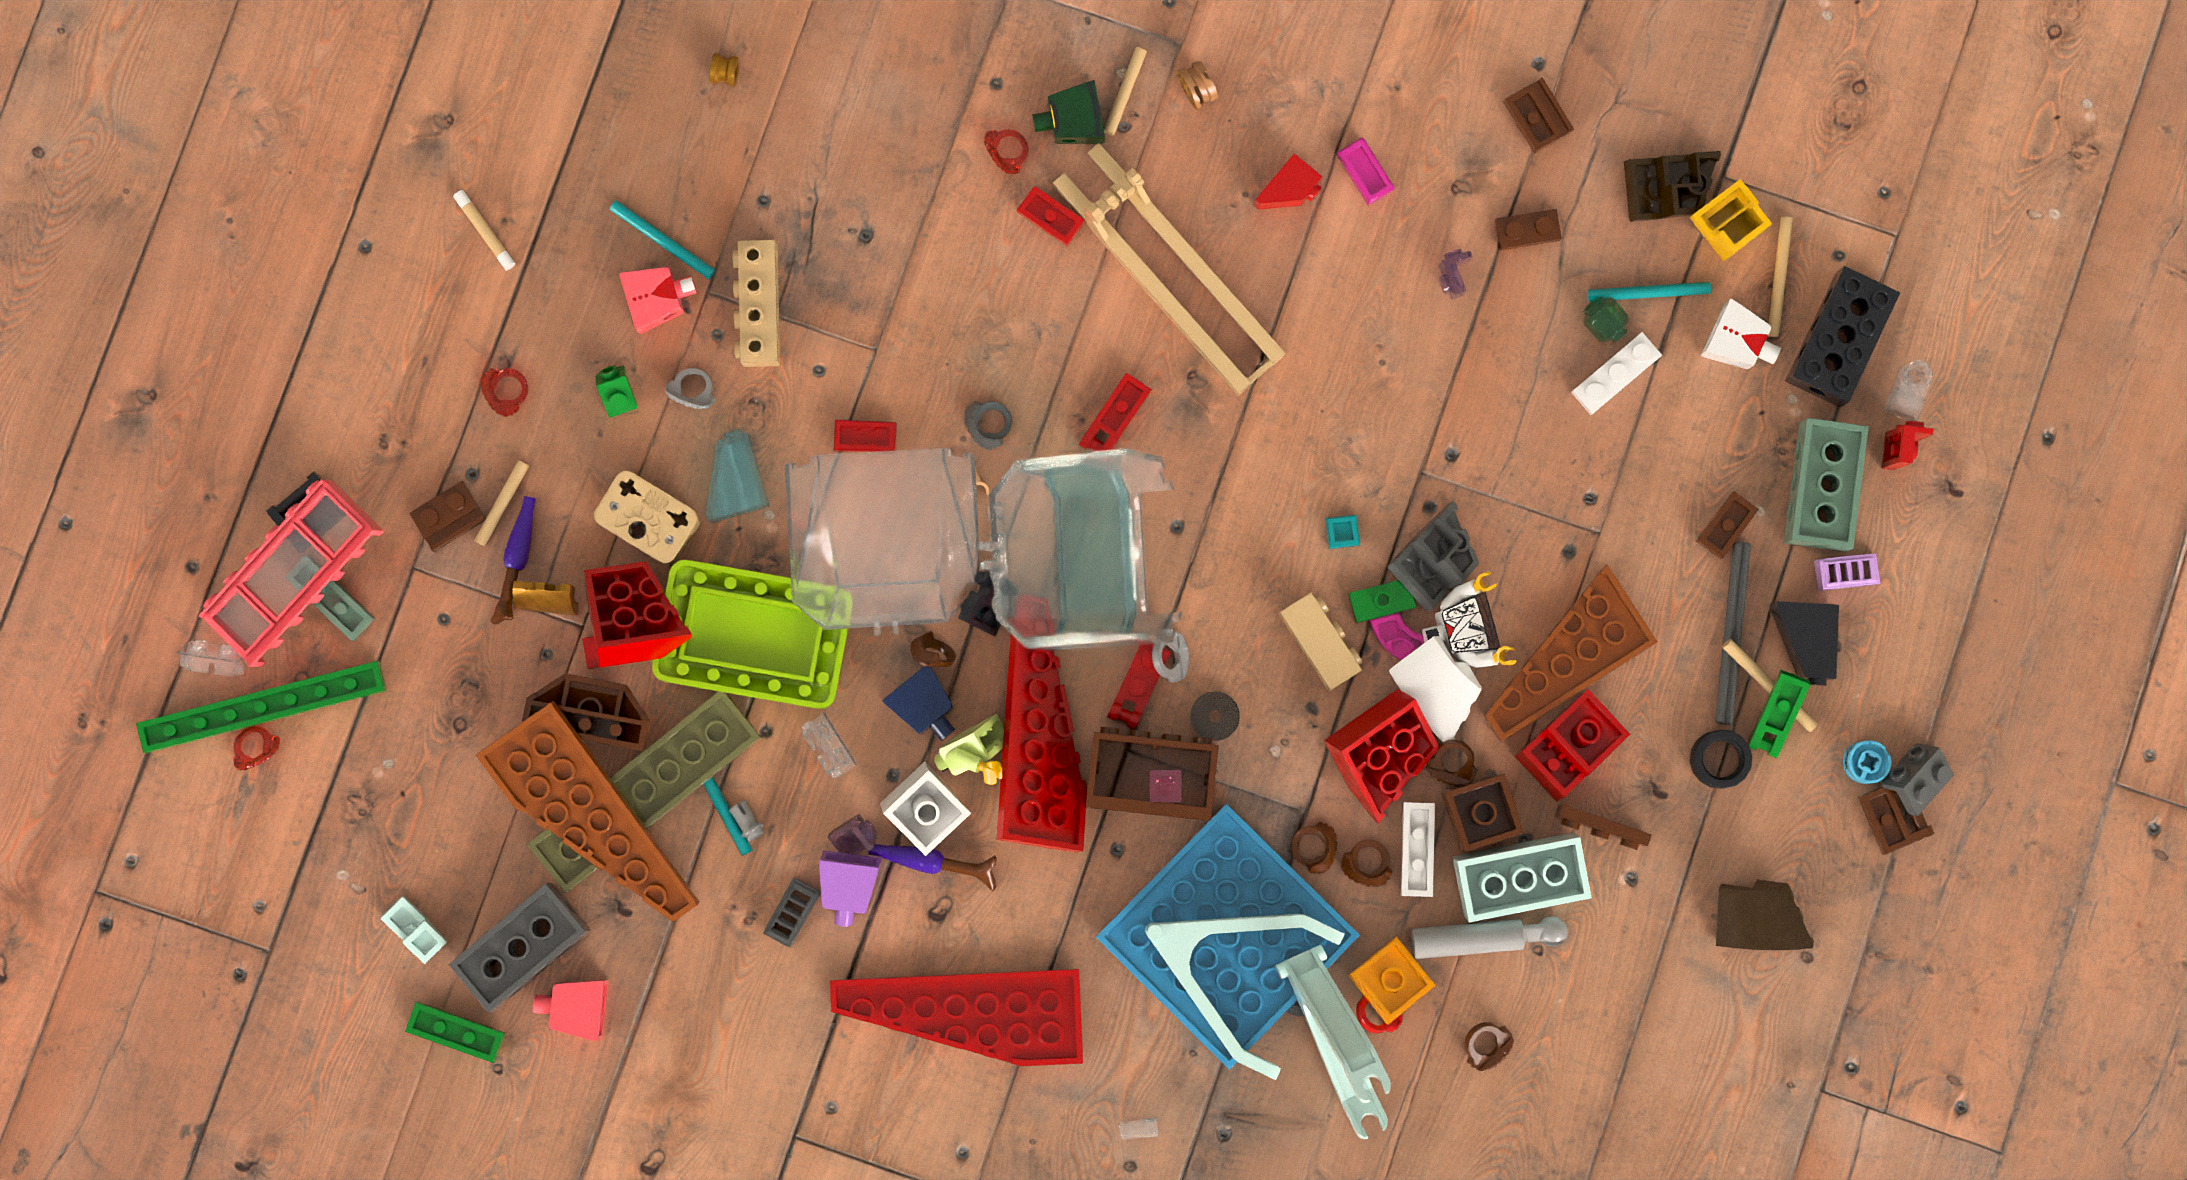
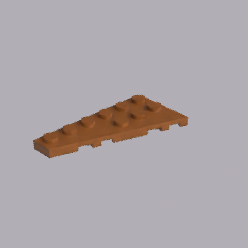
(1586, 644)

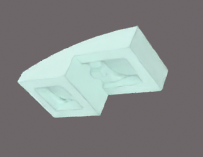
(414, 929)

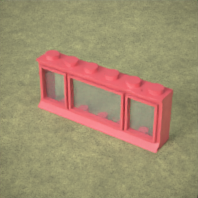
(289, 571)

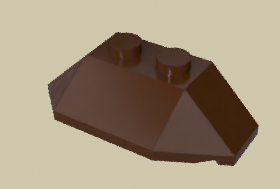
(595, 709)

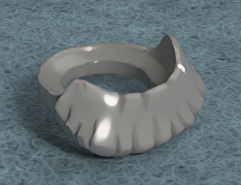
(703, 400)
(1181, 654)

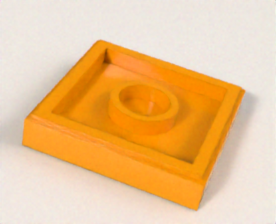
(1391, 980)

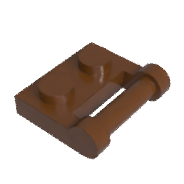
(1889, 823)

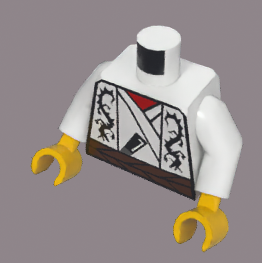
(1468, 626)

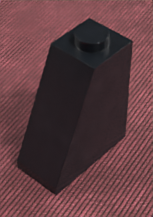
(1809, 638)

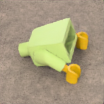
(973, 748)

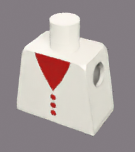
(1739, 338)

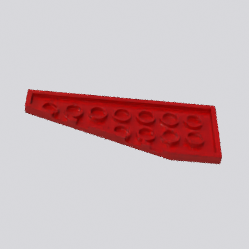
(1001, 1015)

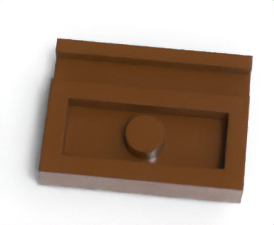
(1538, 115)
(447, 516)

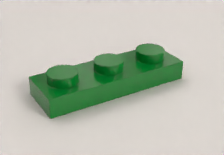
(455, 1032)

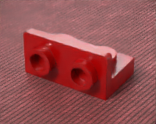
(1902, 444)

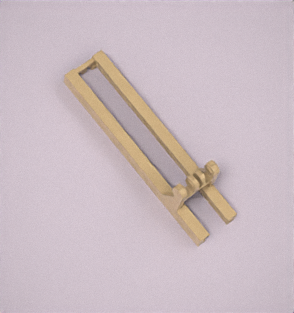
(1130, 187)

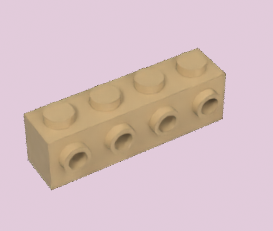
(757, 303)

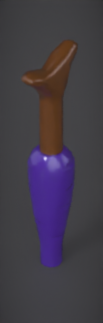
(515, 558)
(935, 862)

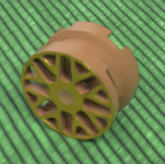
(1197, 84)

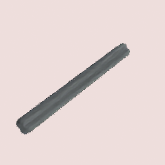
(1733, 630)

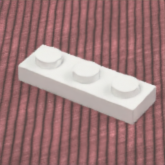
(1616, 373)
(1417, 849)

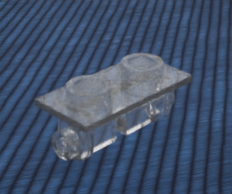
(199, 654)
(835, 756)

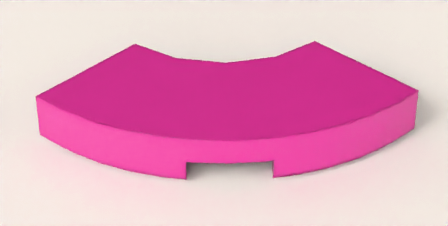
(1395, 635)

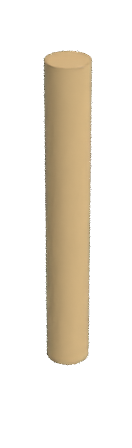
(1124, 91)
(501, 503)

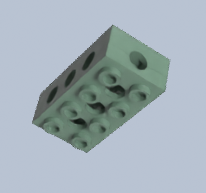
(1844, 475)

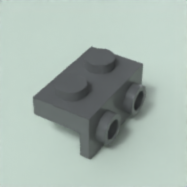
(1919, 777)

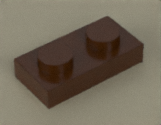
(1528, 229)
(1727, 525)

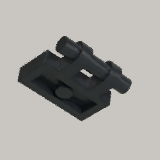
(978, 608)

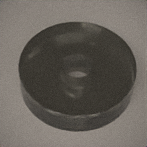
(1225, 706)

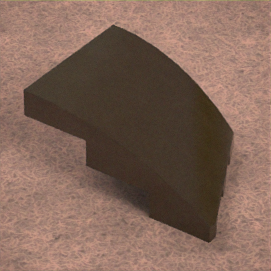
(1668, 185)
(1760, 918)

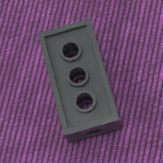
(499, 944)

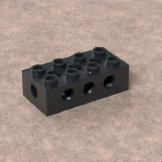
(1862, 335)

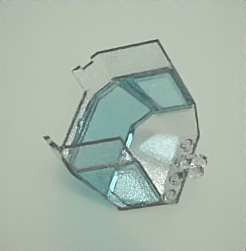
(1074, 551)

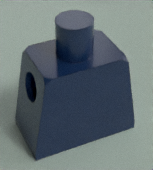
(922, 703)

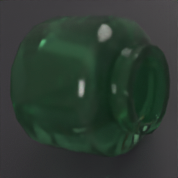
(1605, 319)

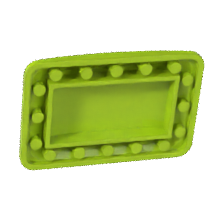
(749, 638)

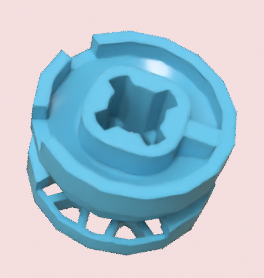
(1867, 762)

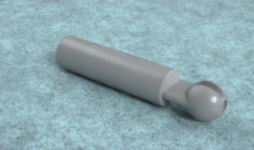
(1485, 937)

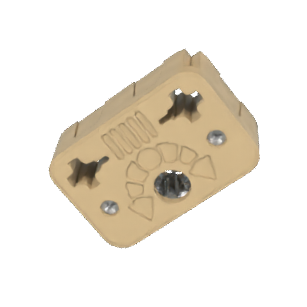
(654, 507)

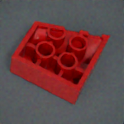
(631, 615)
(1383, 751)

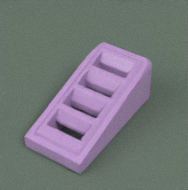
(1823, 575)

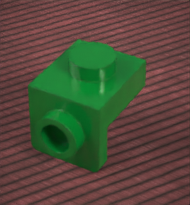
(615, 390)

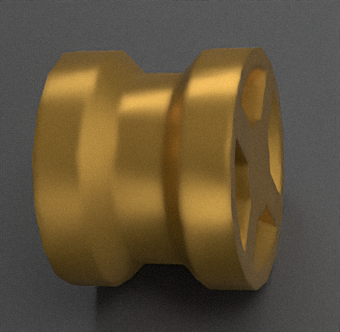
(724, 69)

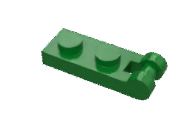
(1779, 713)

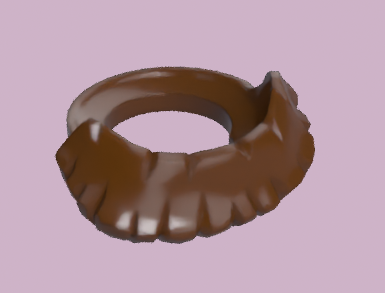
(929, 658)
(1463, 776)
(1321, 863)
(1351, 867)
(1504, 1043)

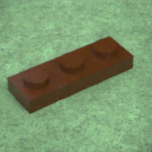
(1602, 827)

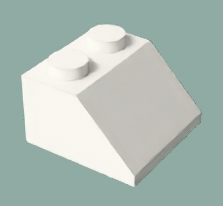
(924, 808)

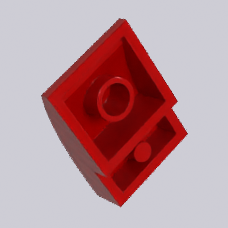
(1572, 745)

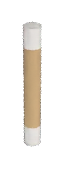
(484, 230)

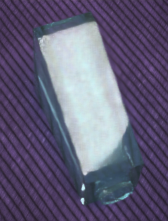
(735, 479)

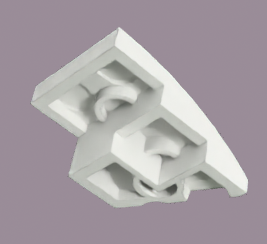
(1439, 686)

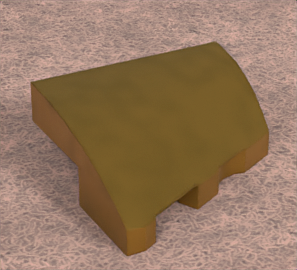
(545, 597)

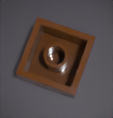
(1482, 813)

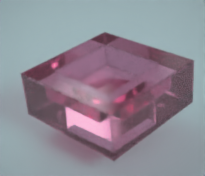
(1165, 785)

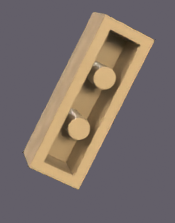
(1321, 641)

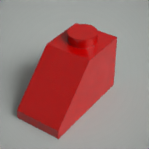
(1290, 186)

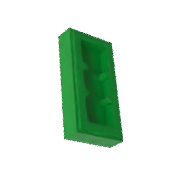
(1380, 601)

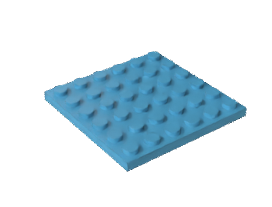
(1218, 876)

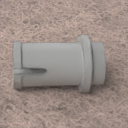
(747, 821)

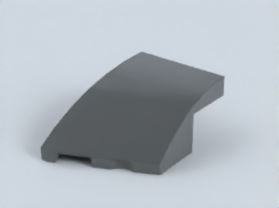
(1435, 559)

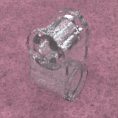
(1906, 396)

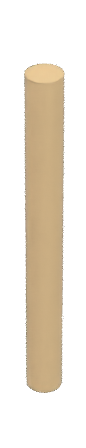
(1780, 276)
(1763, 679)

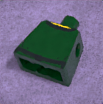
(1073, 116)

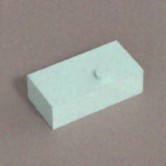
(1522, 877)

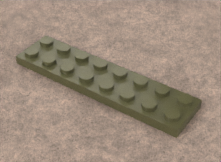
(662, 777)

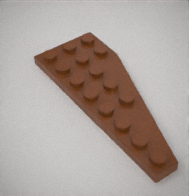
(564, 788)

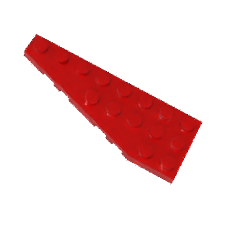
(1041, 779)

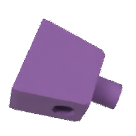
(847, 883)

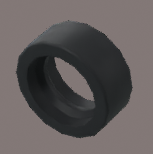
(1739, 744)

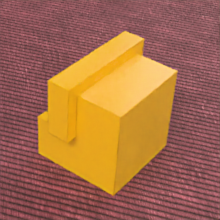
(1731, 220)

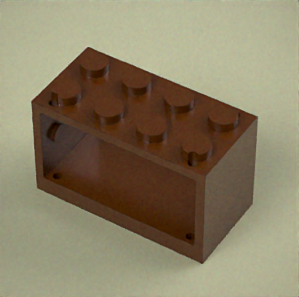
(1146, 807)

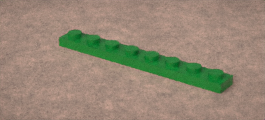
(261, 707)

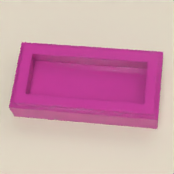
(1365, 171)

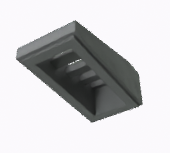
(779, 936)

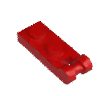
(1116, 414)
(1137, 686)

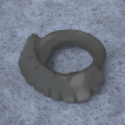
(973, 415)

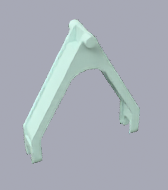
(1177, 940)
(1338, 1037)

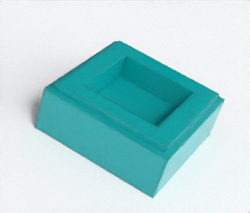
(1342, 531)

